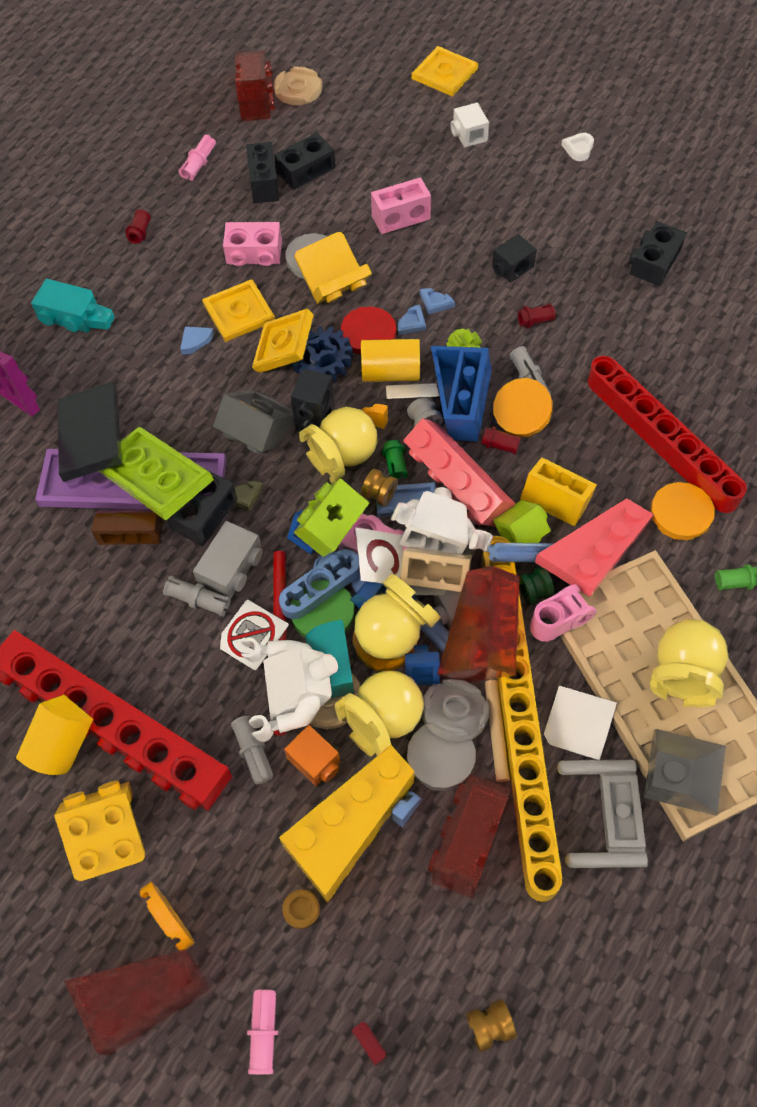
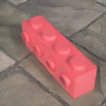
(458, 472)

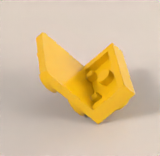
(331, 268)
(99, 830)

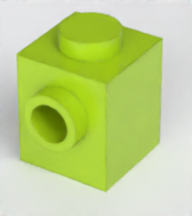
(523, 523)

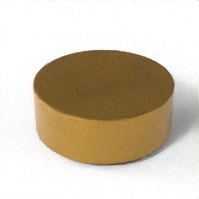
(301, 909)

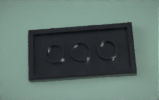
(88, 432)

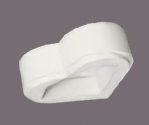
(578, 146)

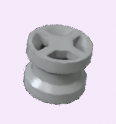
(424, 408)

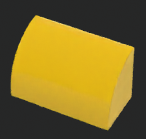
(390, 360)
(558, 491)
(54, 736)

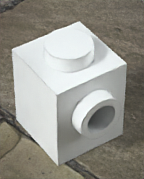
(470, 125)

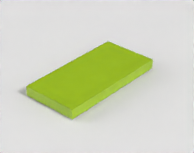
(157, 474)

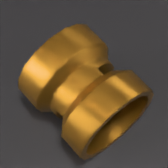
(491, 1025)

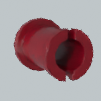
(136, 230)
(535, 315)
(500, 440)

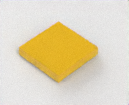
(444, 71)
(238, 310)
(283, 341)

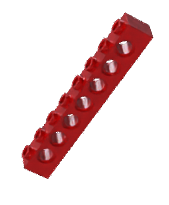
(211, 776)

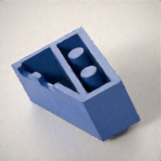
(463, 388)

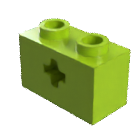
(345, 509)

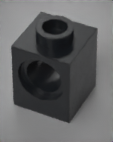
(513, 258)

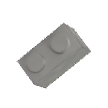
(228, 560)

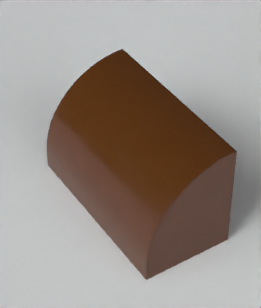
(127, 527)

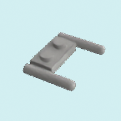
(620, 813)

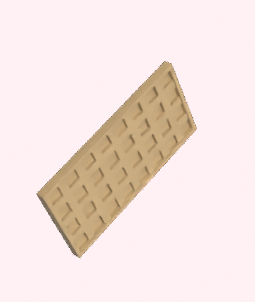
(618, 660)

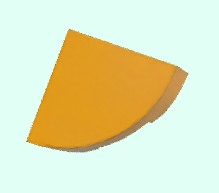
(378, 413)

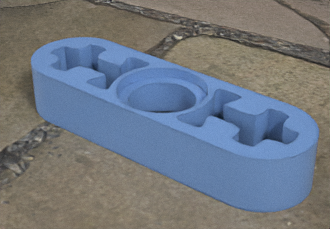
(332, 563)

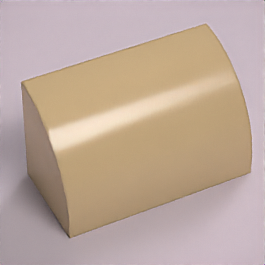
(434, 568)

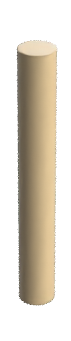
(497, 731)

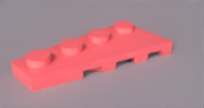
(596, 547)

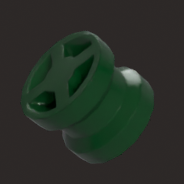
(536, 586)

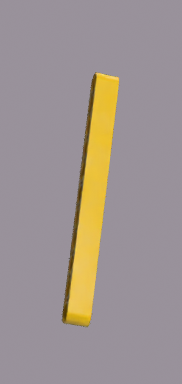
(527, 757)

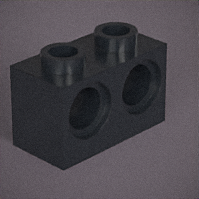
(305, 161)
(262, 172)
(657, 253)
(312, 399)
(208, 511)

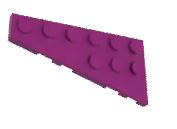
(14, 386)

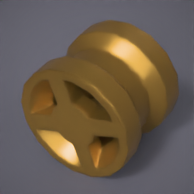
(379, 487)

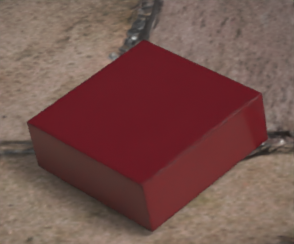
(369, 1043)

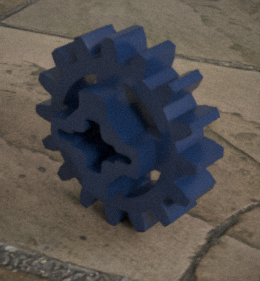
(323, 353)

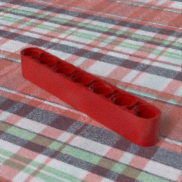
(666, 434)

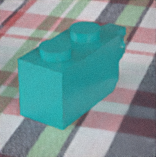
(70, 307)

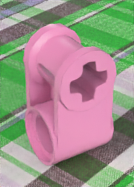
(565, 610)

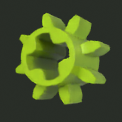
(464, 338)

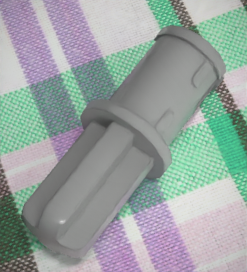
(252, 750)

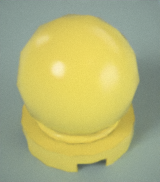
(342, 441)
(392, 621)
(690, 662)
(383, 710)

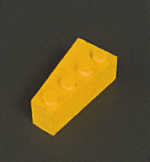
(346, 822)

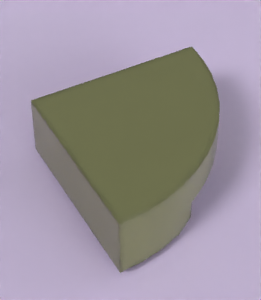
(248, 494)

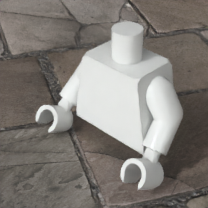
(439, 524)
(295, 684)

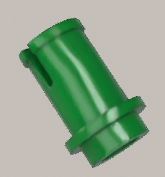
(394, 455)

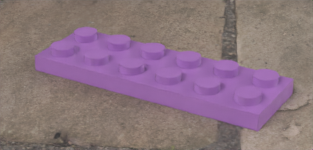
(97, 490)

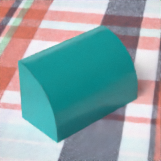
(331, 640)

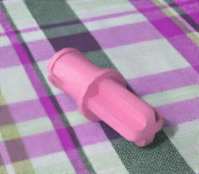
(197, 158)
(262, 1032)

